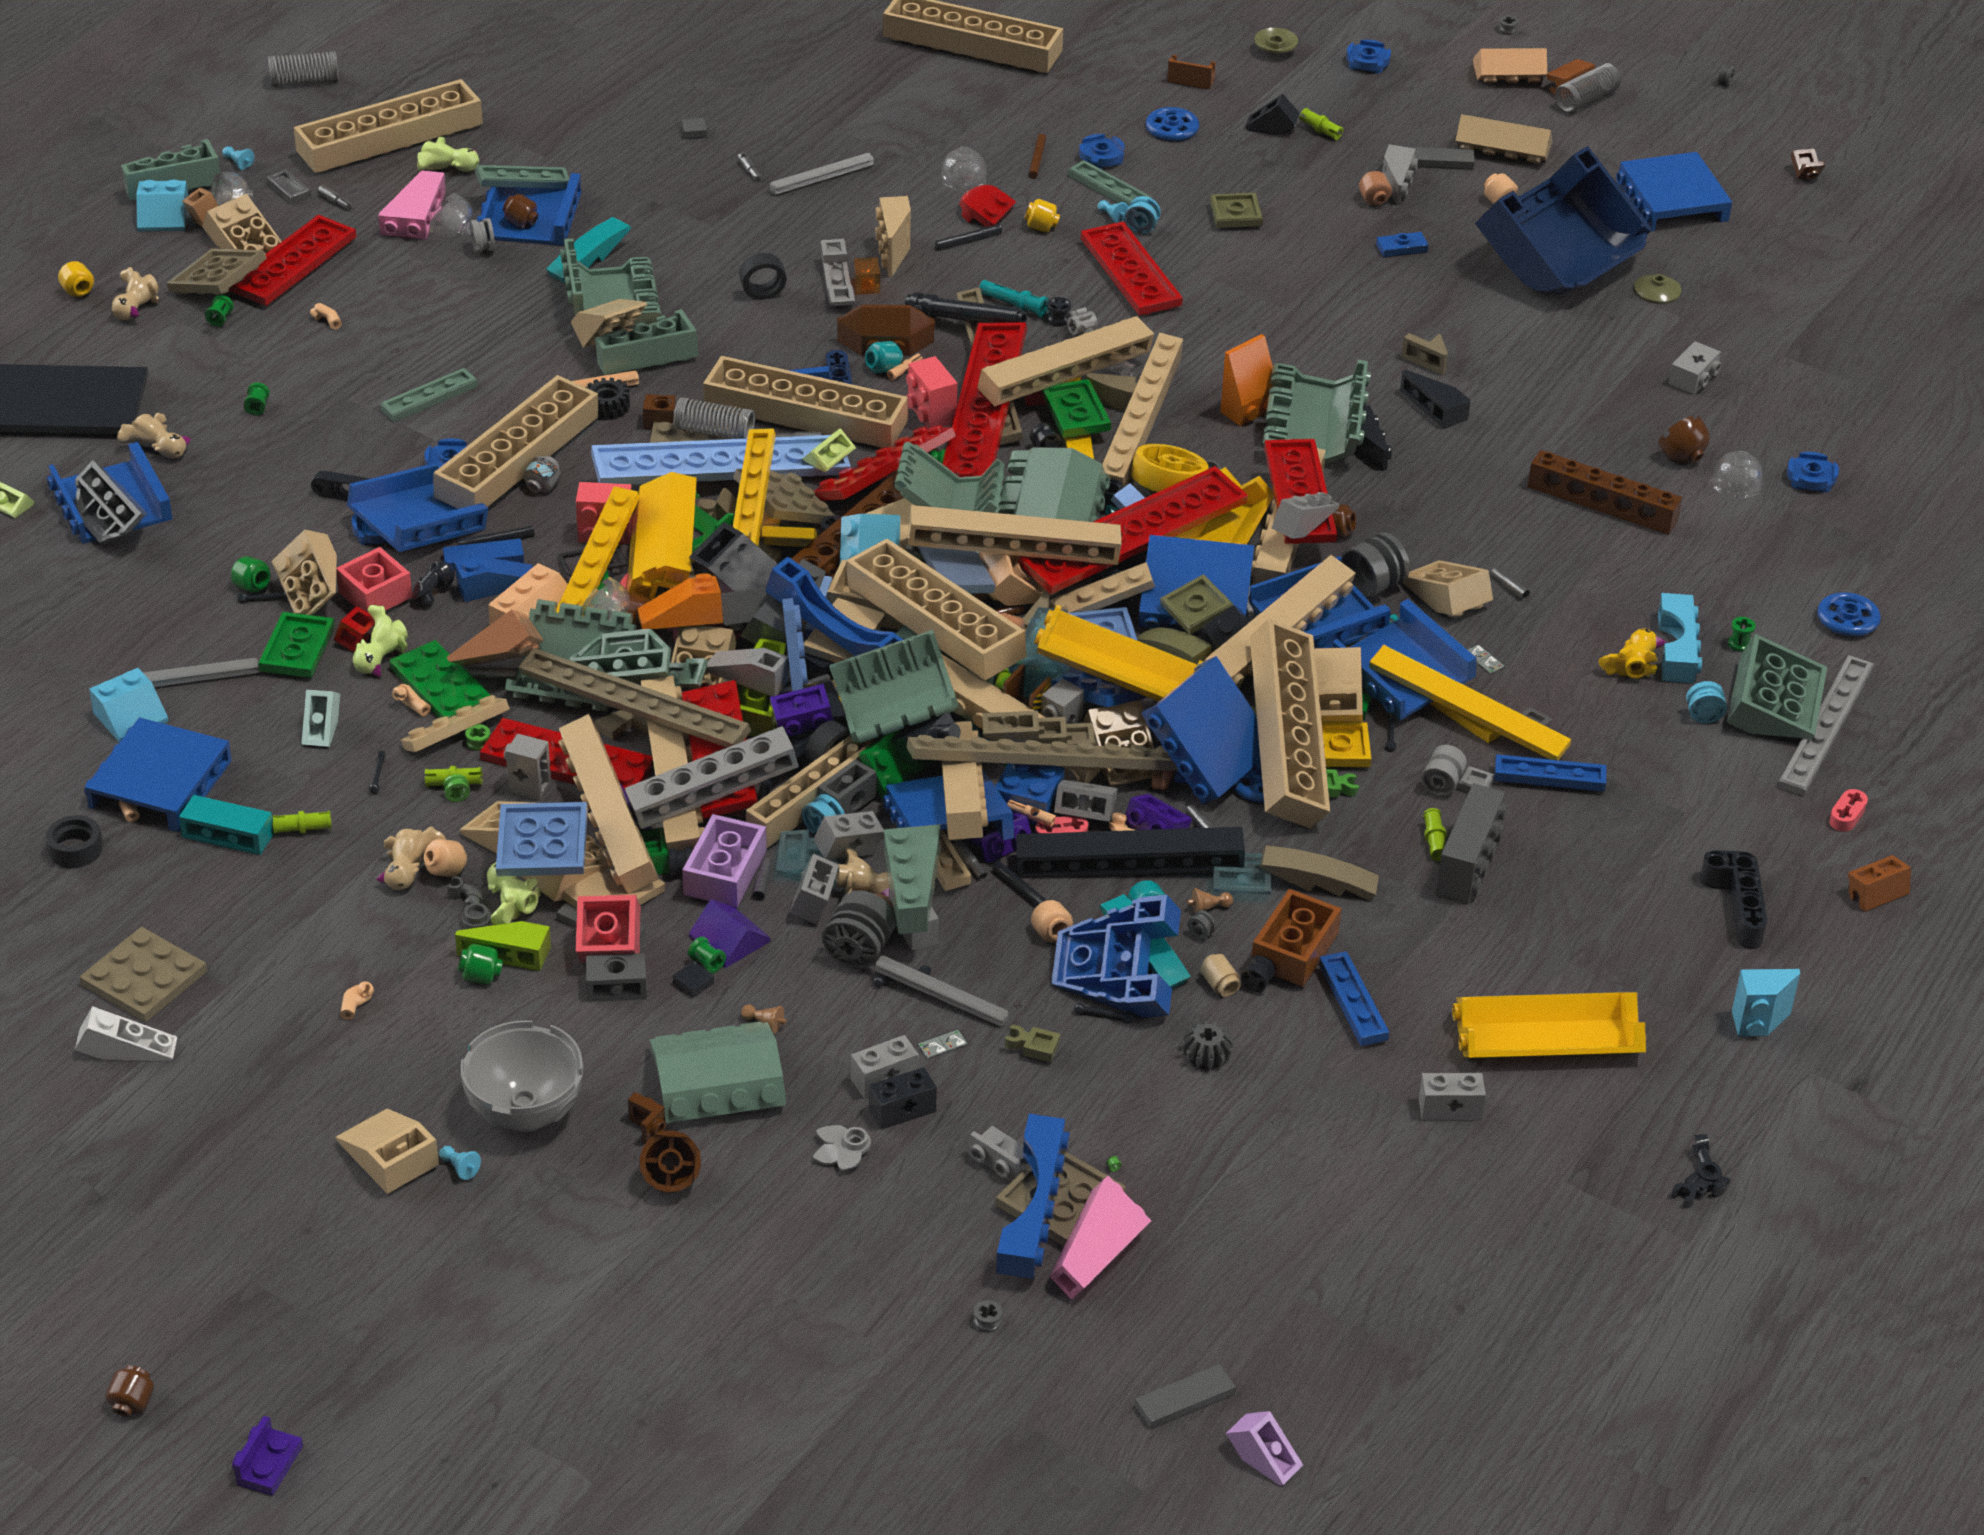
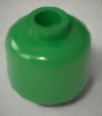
(250, 574)
(479, 964)

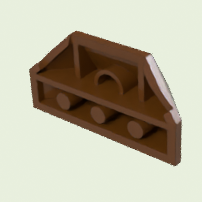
(884, 323)

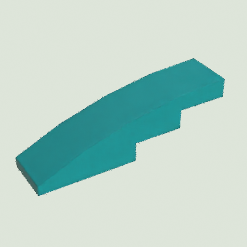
(593, 245)
(1162, 957)

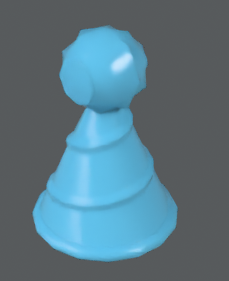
(242, 158)
(1116, 211)
(465, 1163)

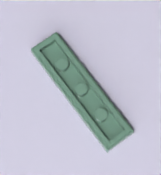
(522, 176)
(1104, 183)
(428, 395)

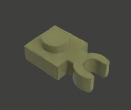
(1035, 1044)

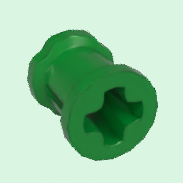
(217, 304)
(257, 395)
(1742, 634)
(706, 955)

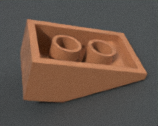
(504, 639)

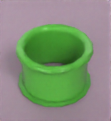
(1113, 1163)

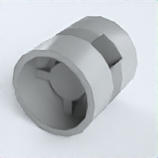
(1443, 770)

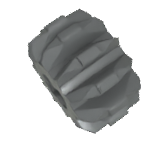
(1207, 1044)

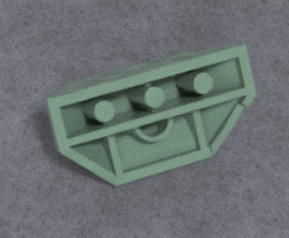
(627, 655)

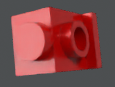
(354, 628)

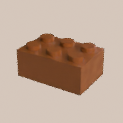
(1298, 935)

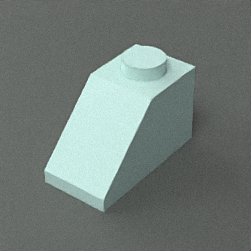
(320, 717)

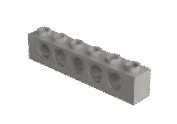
(711, 777)

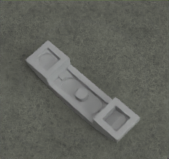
(836, 272)

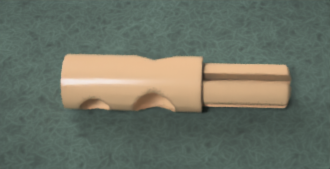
(899, 370)
(1027, 810)

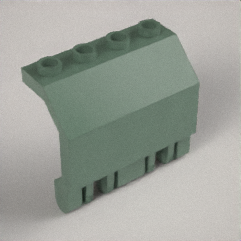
(598, 286)
(1318, 409)
(1054, 485)

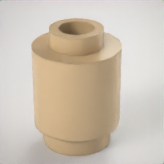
(1220, 975)

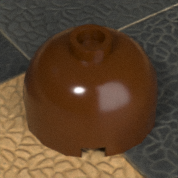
(1686, 440)
(670, 1161)

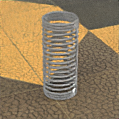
(308, 69)
(1573, 89)
(683, 406)

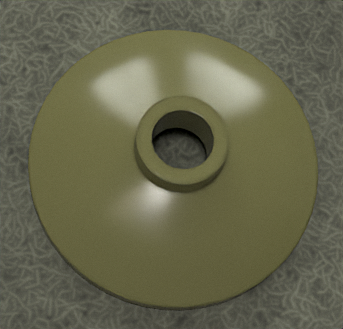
(1276, 40)
(1657, 288)

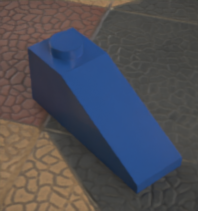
(487, 576)

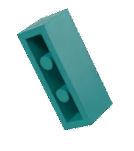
(226, 824)

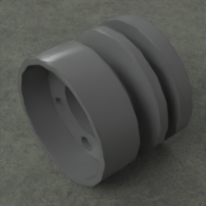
(1378, 564)
(859, 929)

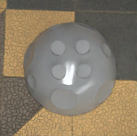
(522, 1075)

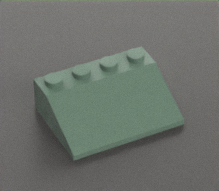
(1776, 691)

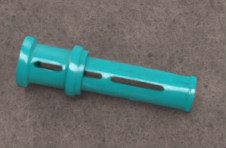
(1022, 300)

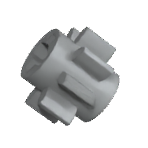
(1081, 321)

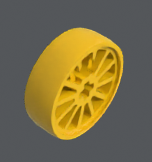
(1164, 465)

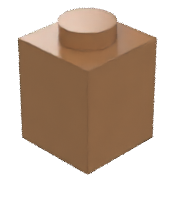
(198, 204)

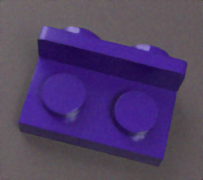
(802, 710)
(1150, 813)
(992, 843)
(265, 1458)

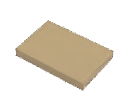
(823, 647)
(603, 884)

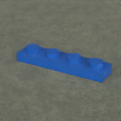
(1550, 772)
(1353, 998)

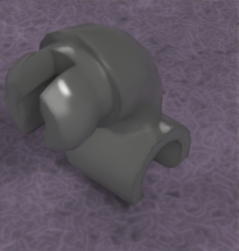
(459, 889)

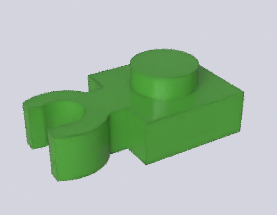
(1340, 784)

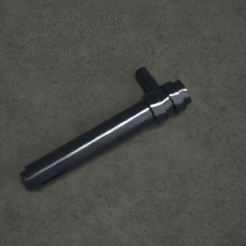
(935, 307)

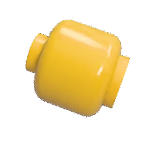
(1042, 215)
(76, 279)

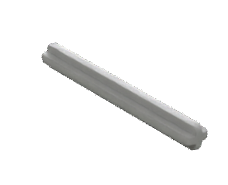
(821, 173)
(203, 672)
(941, 990)

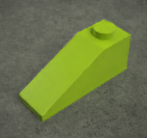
(516, 943)

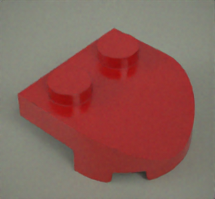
(986, 205)

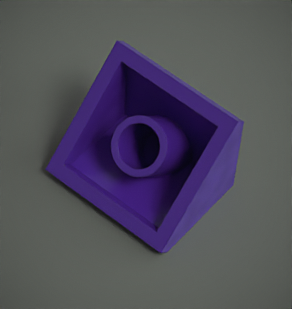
(729, 931)

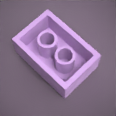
(724, 860)

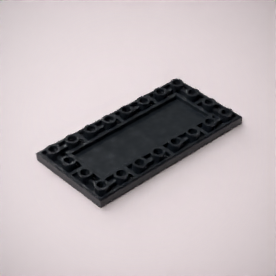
(69, 398)

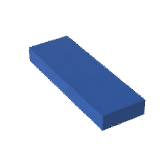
(504, 550)

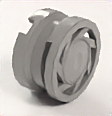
(481, 236)

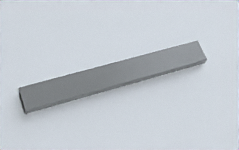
(1831, 718)

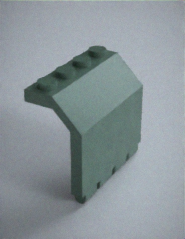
(932, 484)
(563, 636)
(894, 687)
(718, 1071)

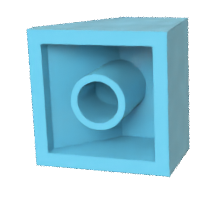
(161, 205)
(865, 531)
(124, 700)
(1763, 1000)

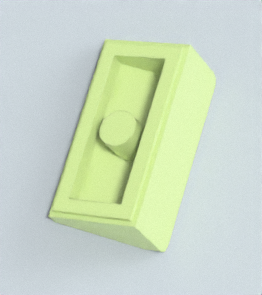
(830, 451)
(13, 501)

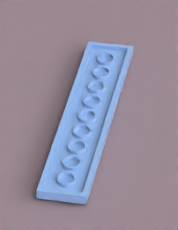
(701, 459)

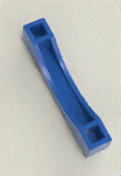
(793, 581)
(1021, 1240)

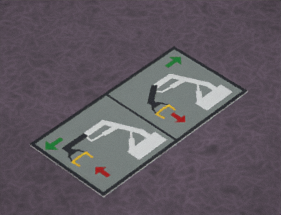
(1486, 659)
(942, 1043)

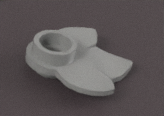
(842, 1146)

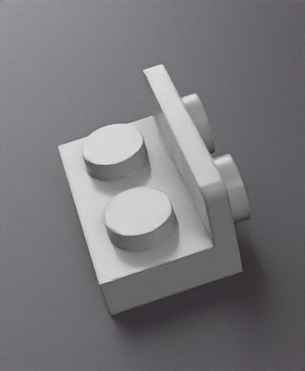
(998, 1152)

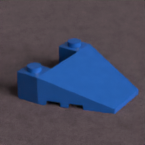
(1111, 955)

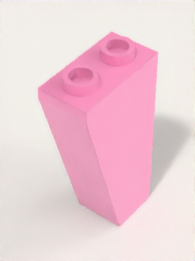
(414, 207)
(1100, 1234)

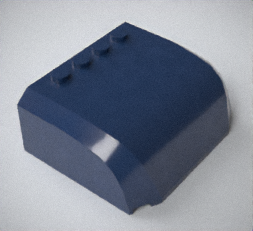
(1565, 227)

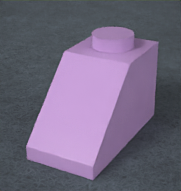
(1265, 1446)

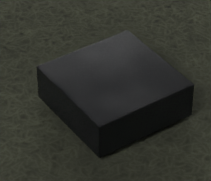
(693, 979)

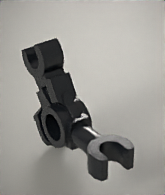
(1706, 1178)

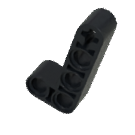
(1740, 875)

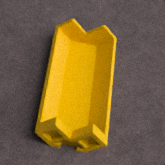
(1240, 523)
(662, 534)
(1111, 655)
(1549, 1024)

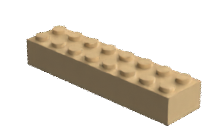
(974, 33)
(388, 125)
(807, 401)
(506, 449)
(930, 601)
(1289, 724)

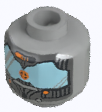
(542, 474)

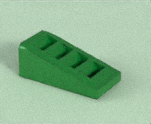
(657, 849)

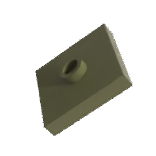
(1236, 210)
(1195, 603)

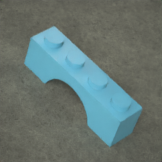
(1678, 618)

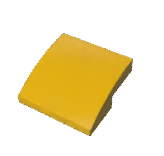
(788, 536)

